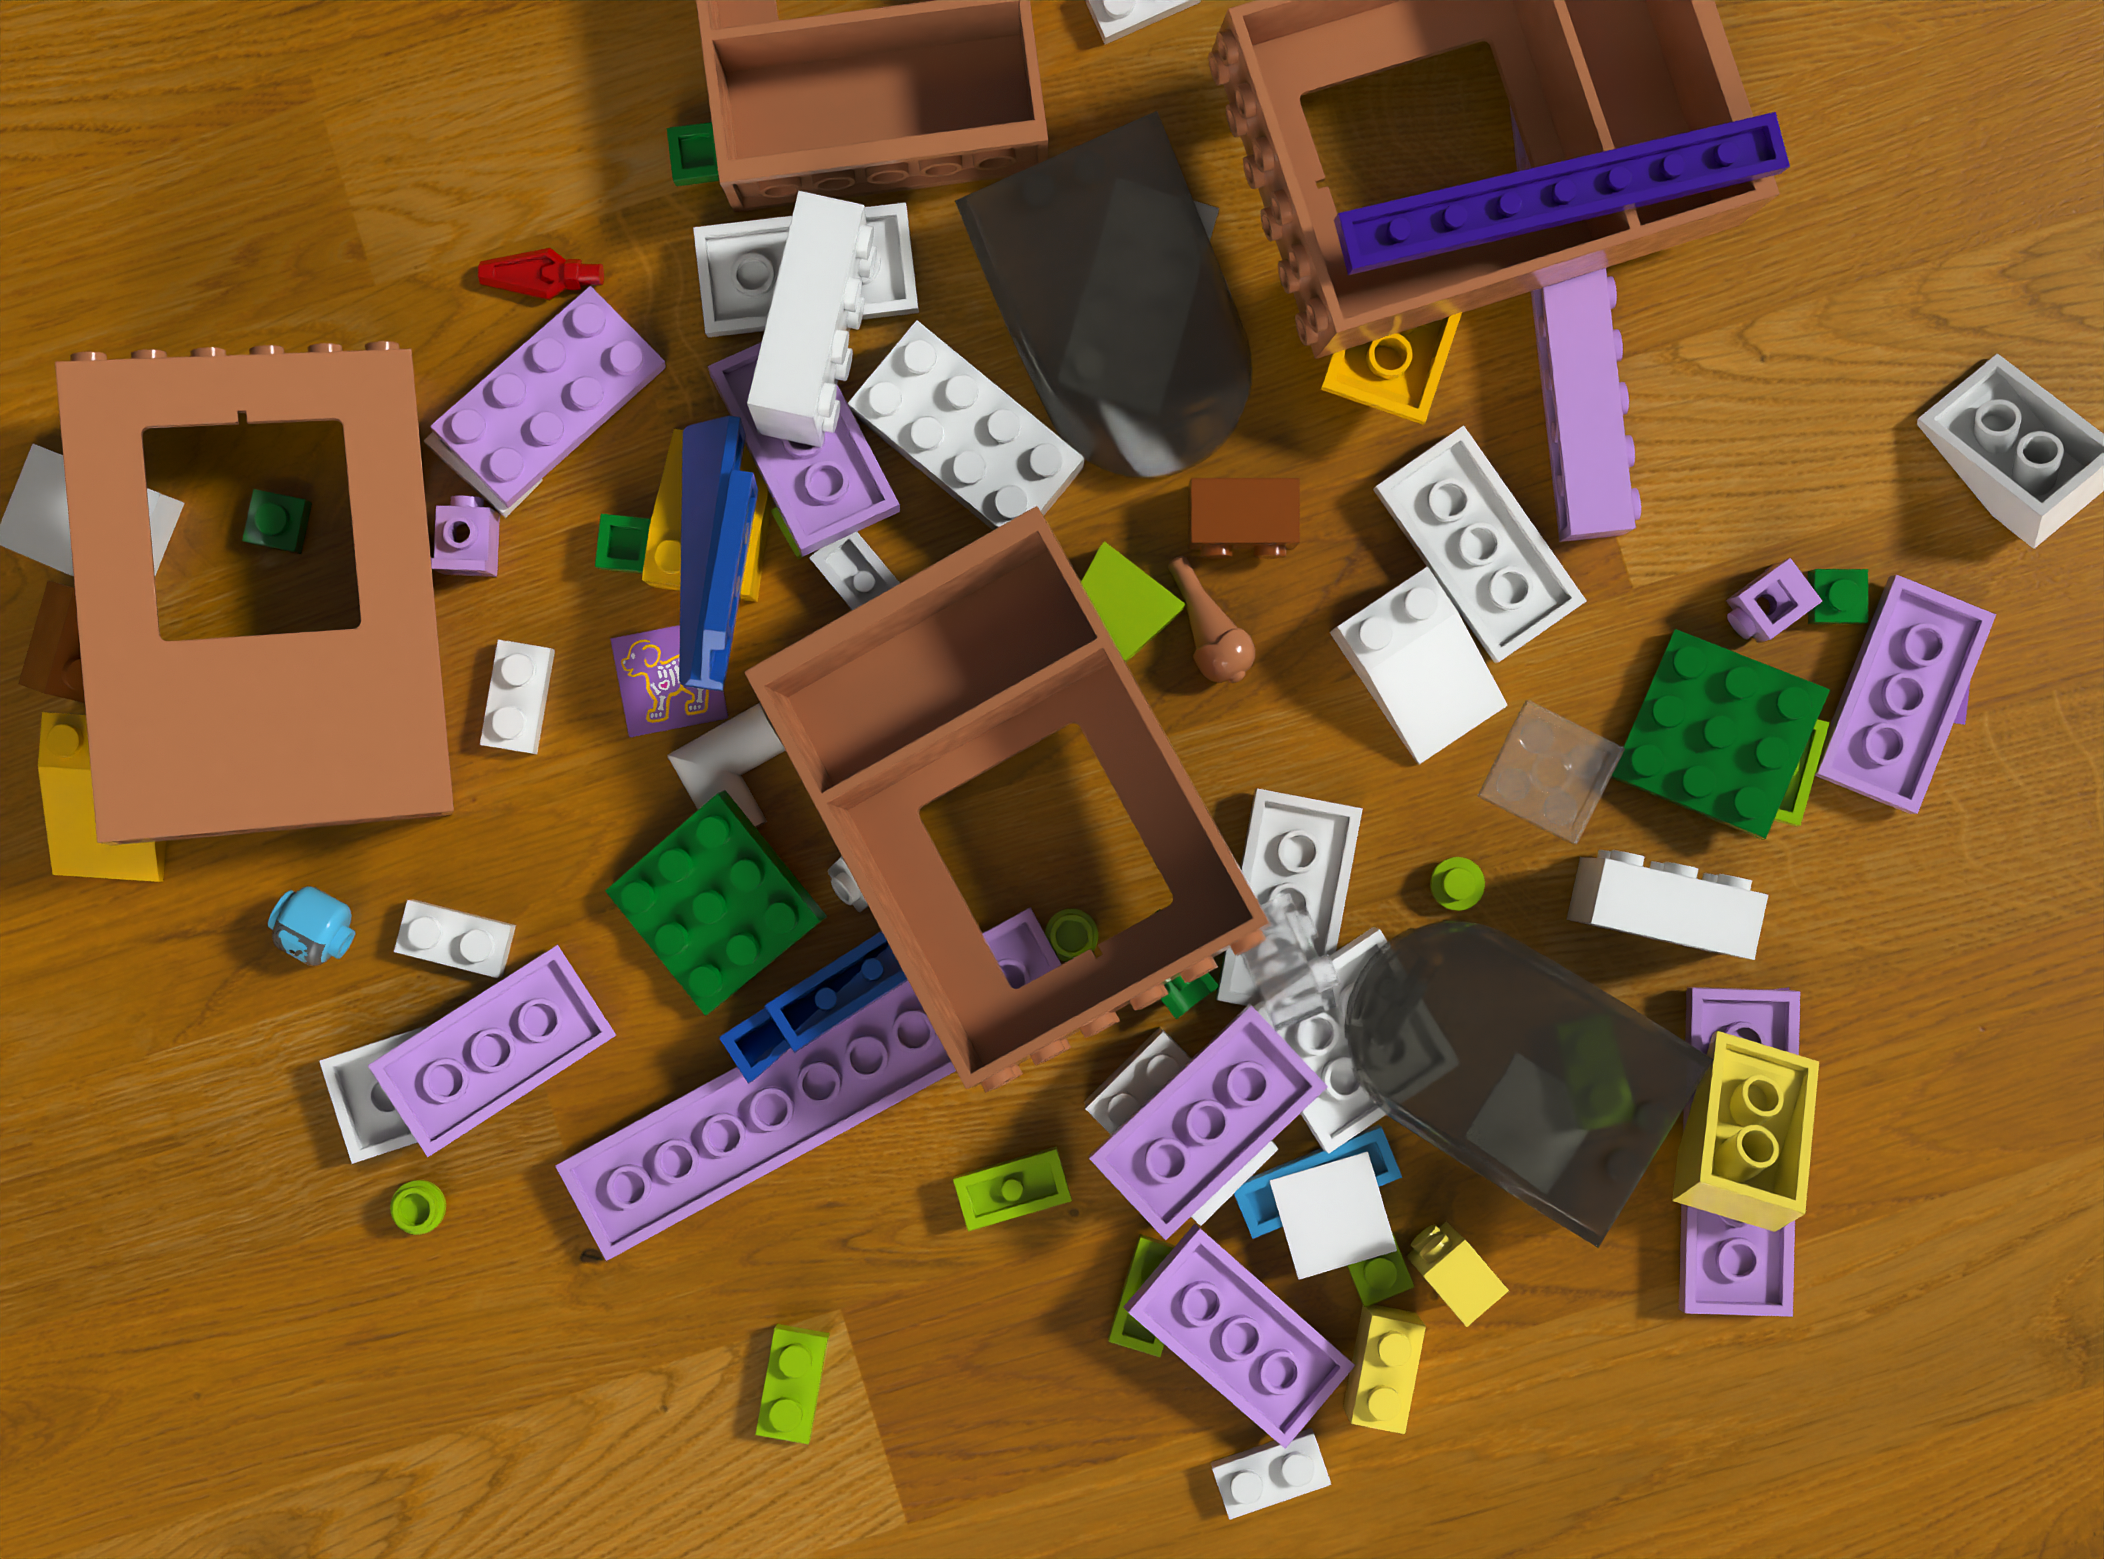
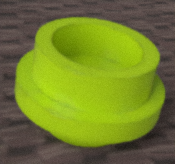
(1457, 883)
(1071, 933)
(418, 1207)

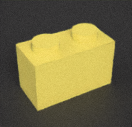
(1456, 1272)
(1384, 1368)

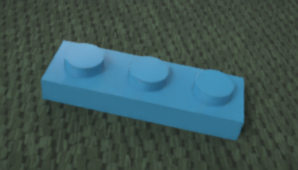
(1256, 1195)

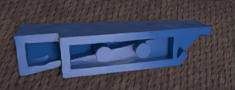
(714, 547)
(814, 1006)

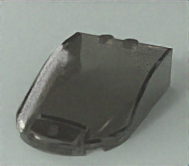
(1116, 301)
(1518, 1068)

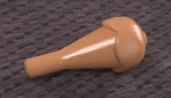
(1221, 647)

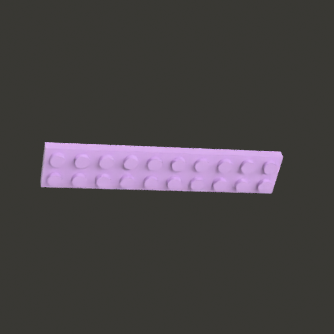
(741, 1130)

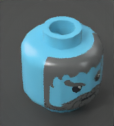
(311, 925)

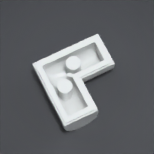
(723, 755)

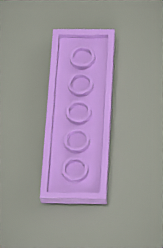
(1723, 1261)

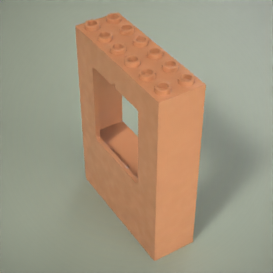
(1577, 84)
(870, 97)
(943, 688)
(258, 724)

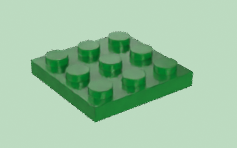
(1720, 734)
(715, 902)

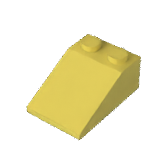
(1749, 1134)

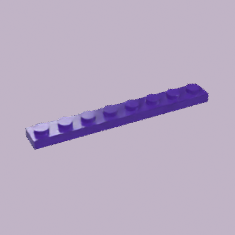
(1561, 193)

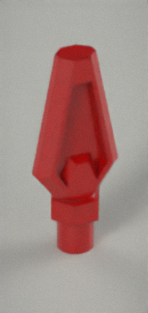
(538, 273)

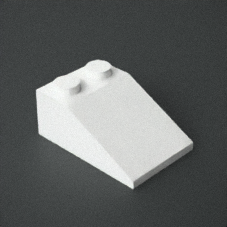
(2018, 449)
(39, 519)
(1420, 665)

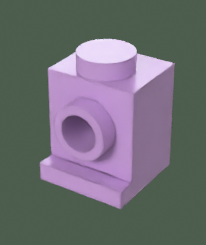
(479, 552)
(1788, 596)

